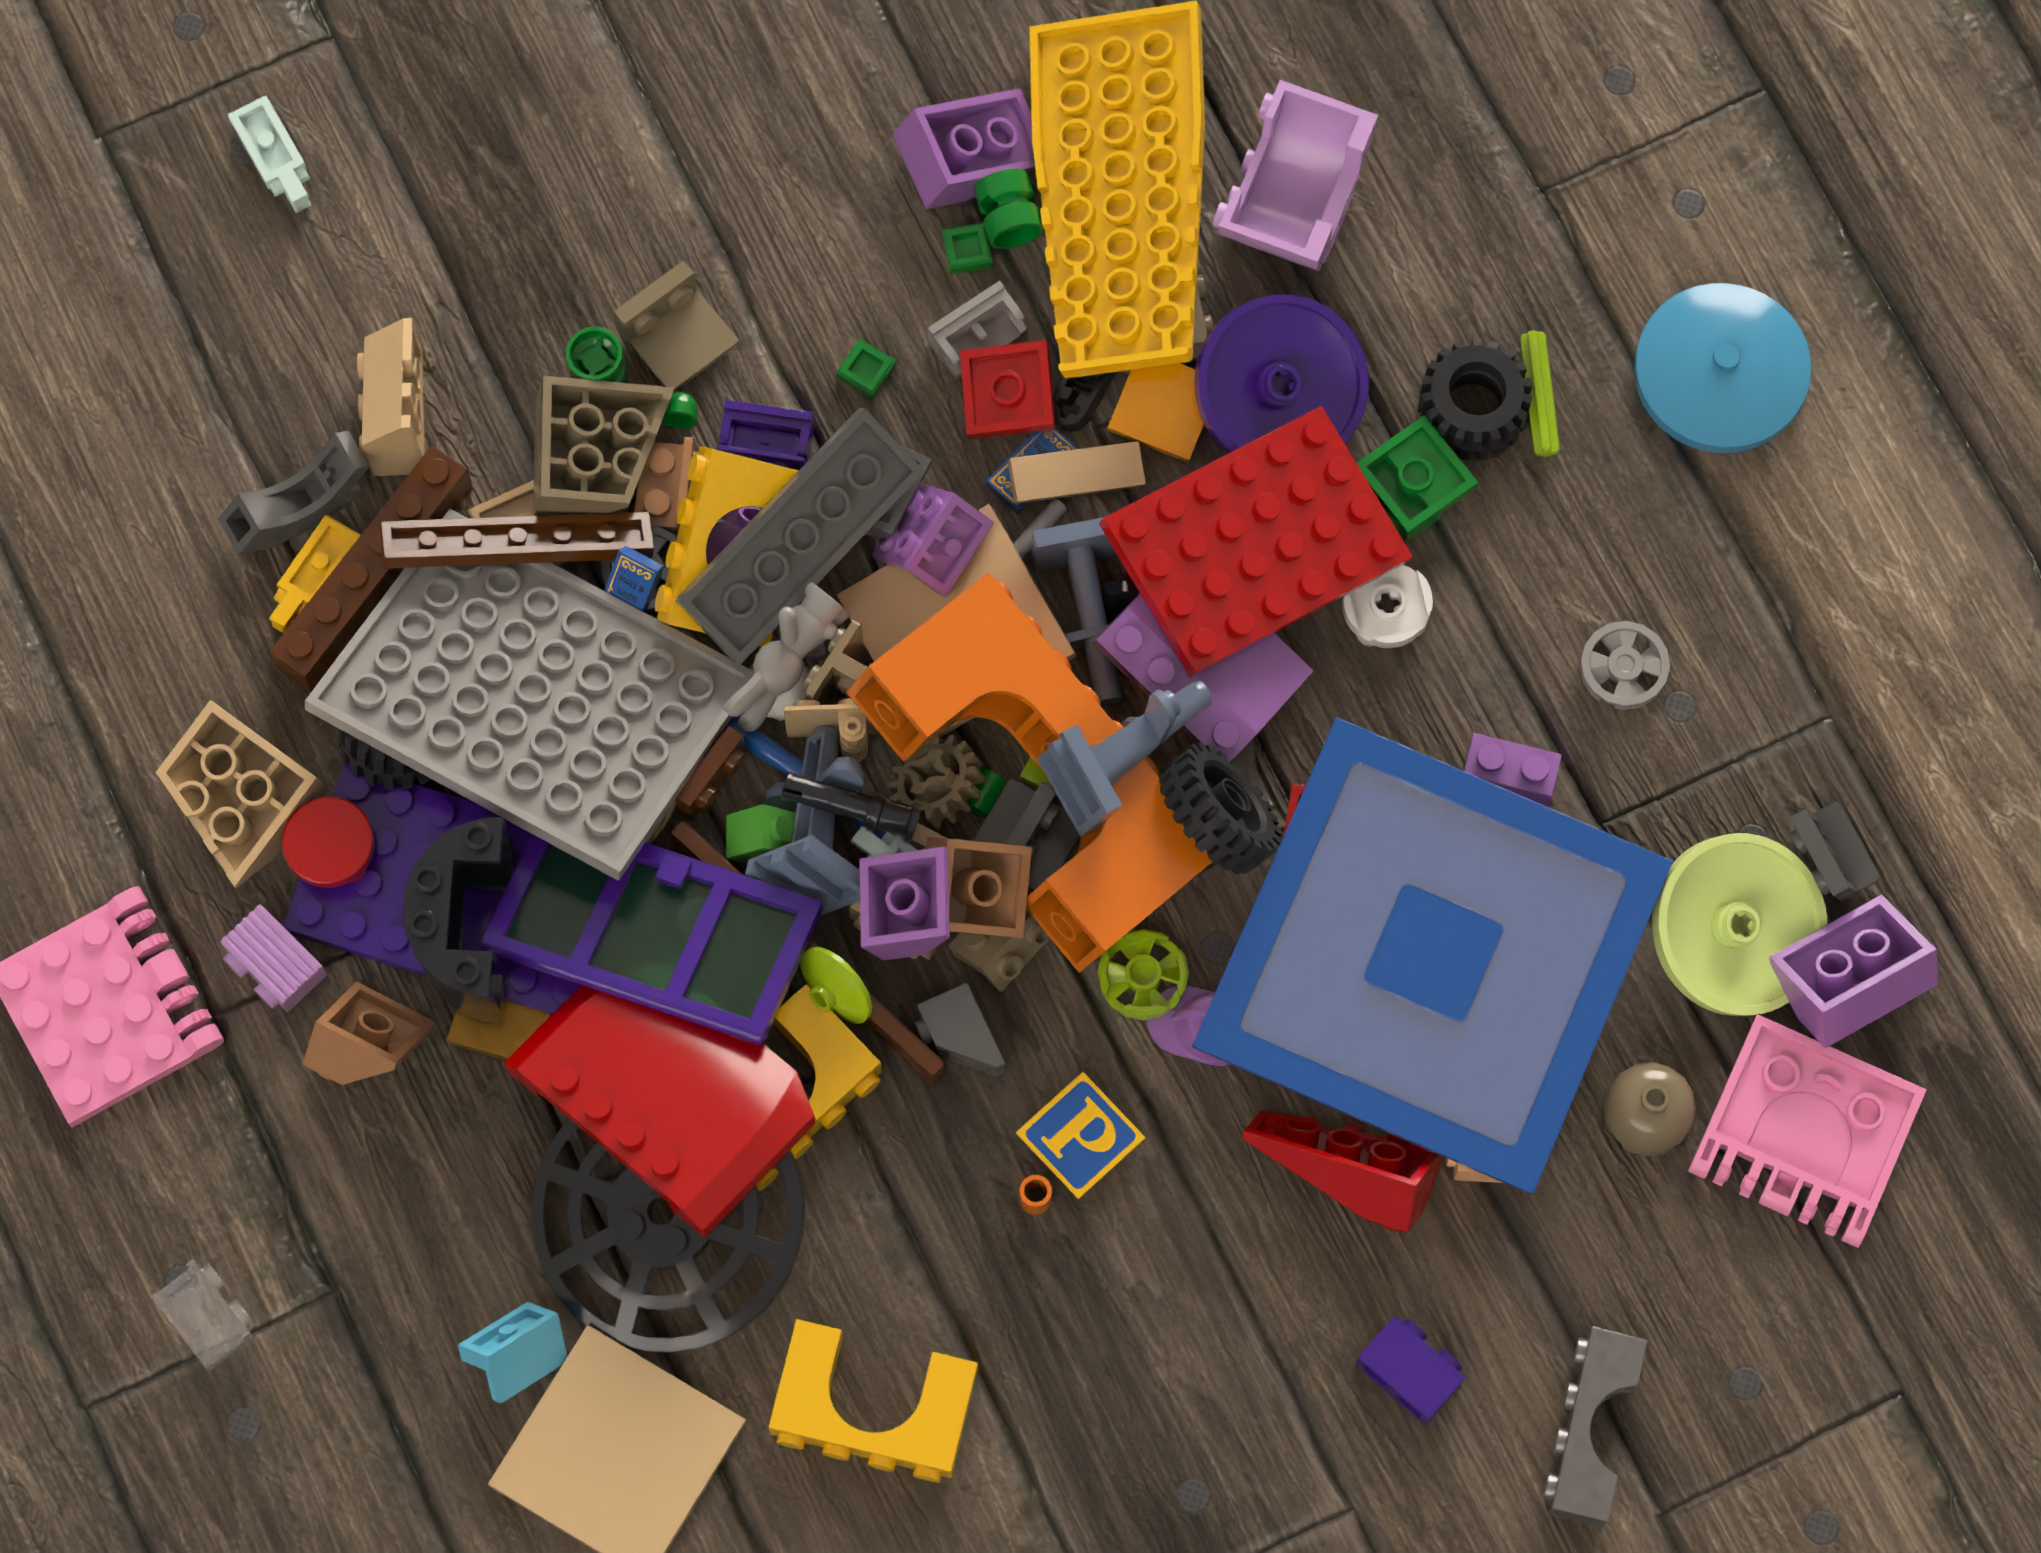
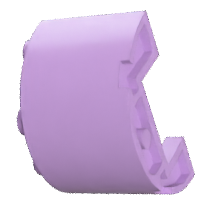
(1298, 176)

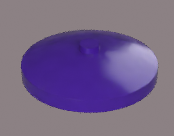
(1275, 365)

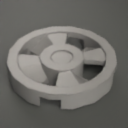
(1624, 665)

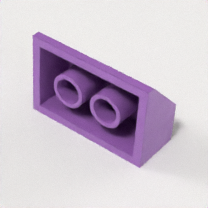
(1855, 970)

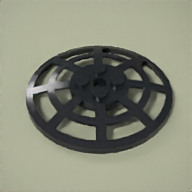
(659, 1246)

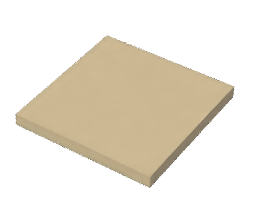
(896, 603)
(616, 1450)

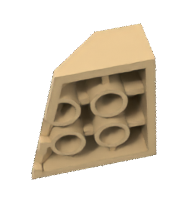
(392, 399)
(236, 790)

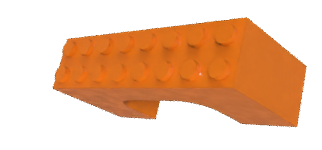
(995, 665)

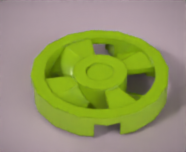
(1143, 975)

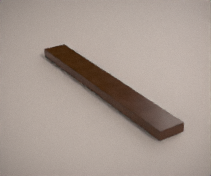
(881, 1019)

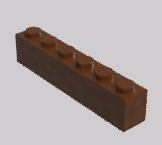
(360, 578)

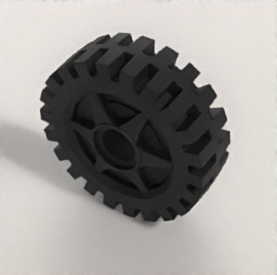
(1220, 808)

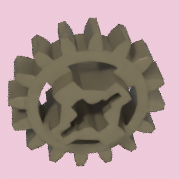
(937, 781)

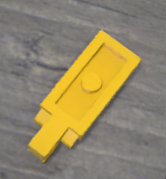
(310, 569)

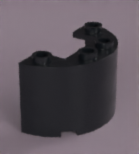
(434, 907)

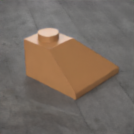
(363, 1036)

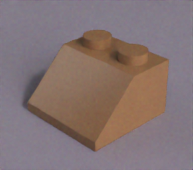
(986, 886)

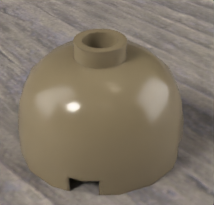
(1649, 1109)

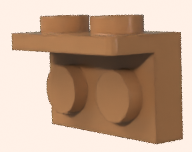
(665, 483)

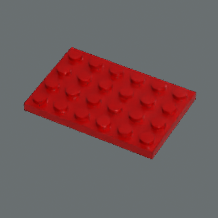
(1255, 541)

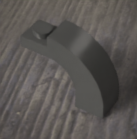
(296, 505)

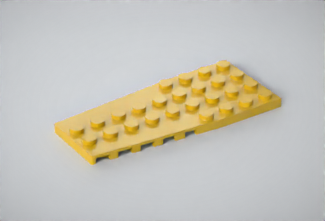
(1120, 183)

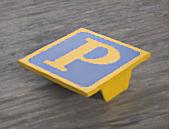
(1080, 1135)

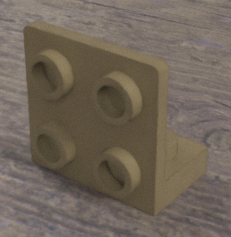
(674, 328)

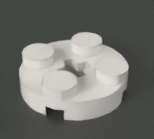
(1390, 629)

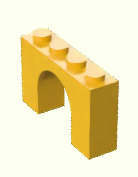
(717, 486)
(839, 1061)
(922, 1443)

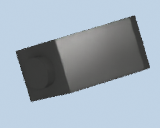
(959, 1031)

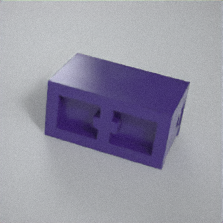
(767, 433)
(1411, 1369)

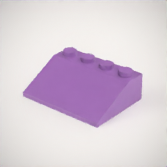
(1242, 688)

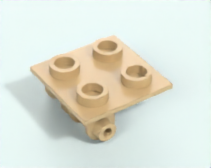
(846, 718)

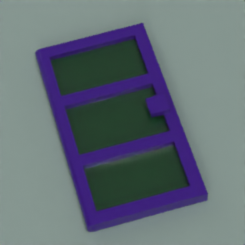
(660, 936)

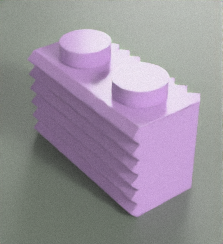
(272, 959)

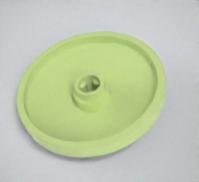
(1725, 915)

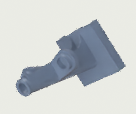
(1078, 549)
(1086, 773)
(809, 861)

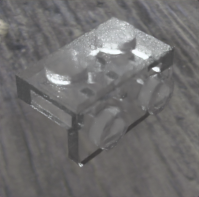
(203, 1315)

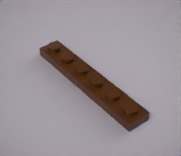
(514, 539)

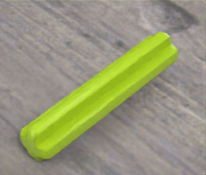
(1542, 408)

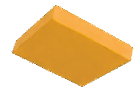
(1160, 410)

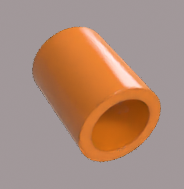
(1035, 1181)

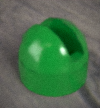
(681, 411)

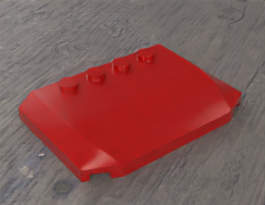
(668, 1099)

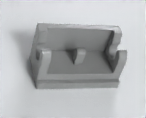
(981, 322)

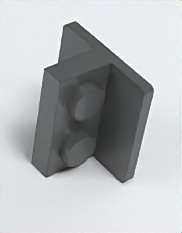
(1035, 821)

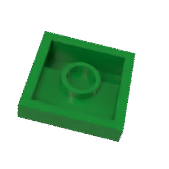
(1416, 477)

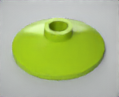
(835, 985)

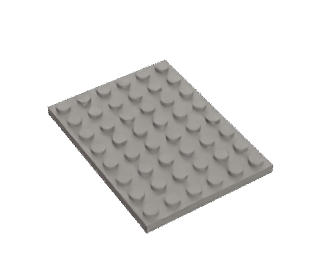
(534, 700)

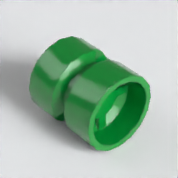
(1009, 213)
(596, 355)

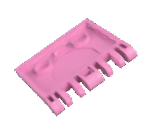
(98, 1012)
(1812, 1123)

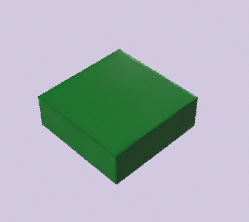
(967, 248)
(866, 369)

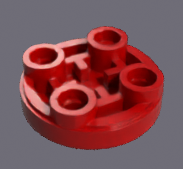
(328, 842)

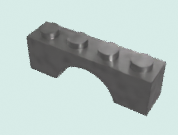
(1583, 1485)

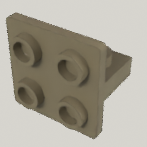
(840, 667)

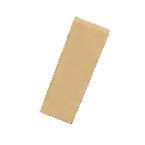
(1076, 472)

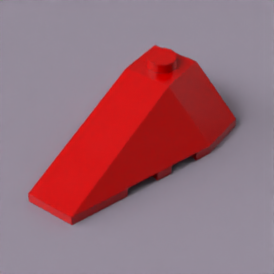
(1368, 1173)

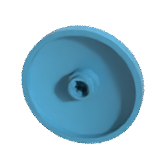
(1722, 368)

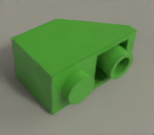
(757, 831)

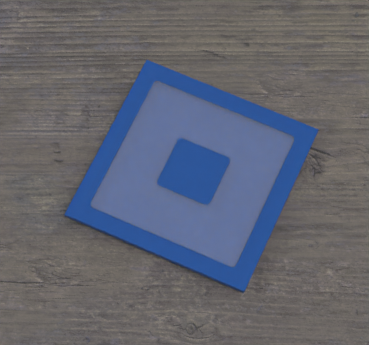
(1433, 955)

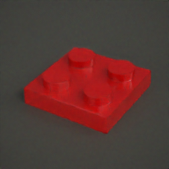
(1007, 390)

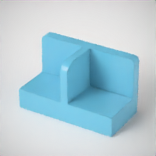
(517, 1349)

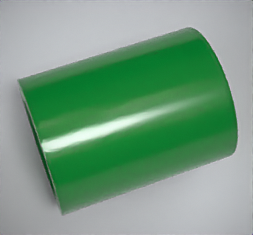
(989, 790)

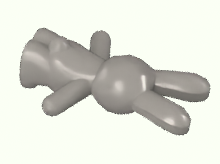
(779, 662)

